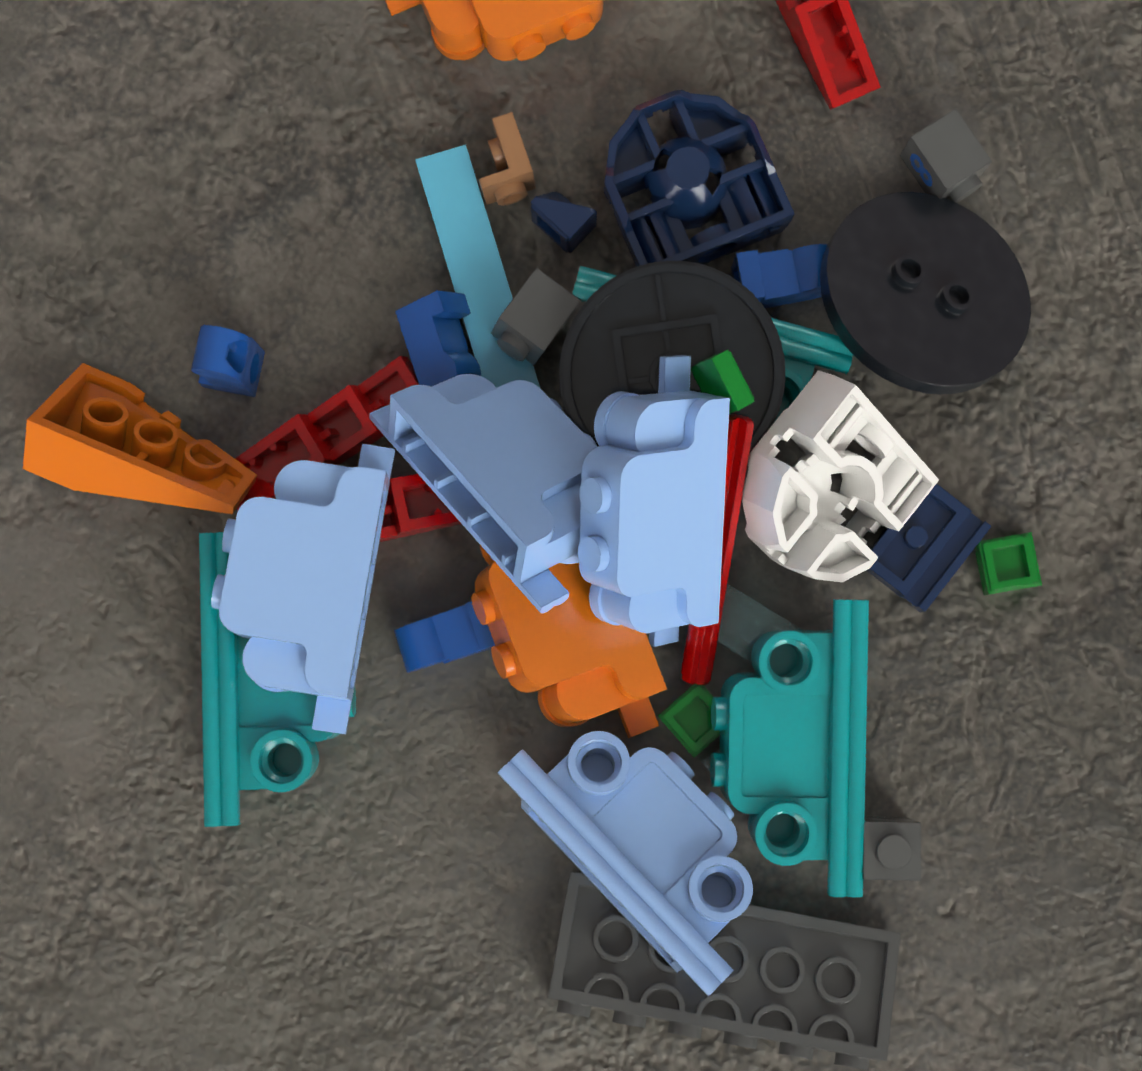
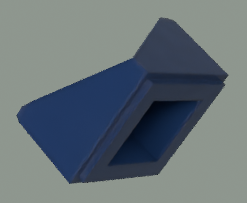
(562, 220)

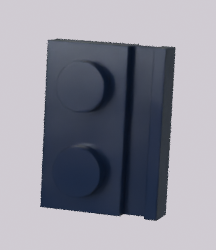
(927, 548)

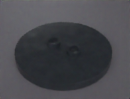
(925, 293)
(669, 312)

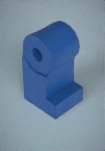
(781, 275)
(436, 337)
(227, 360)
(443, 638)

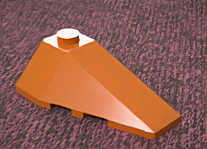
(110, 442)

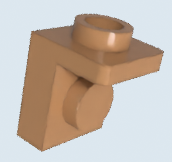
(509, 154)

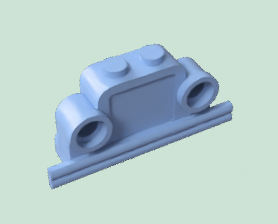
(503, 468)
(656, 506)
(306, 578)
(644, 843)

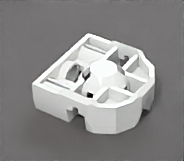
(793, 509)

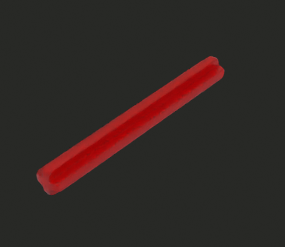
(702, 641)

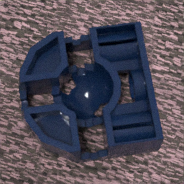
(706, 131)

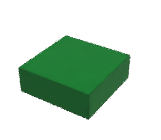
(722, 377)
(1007, 563)
(690, 719)

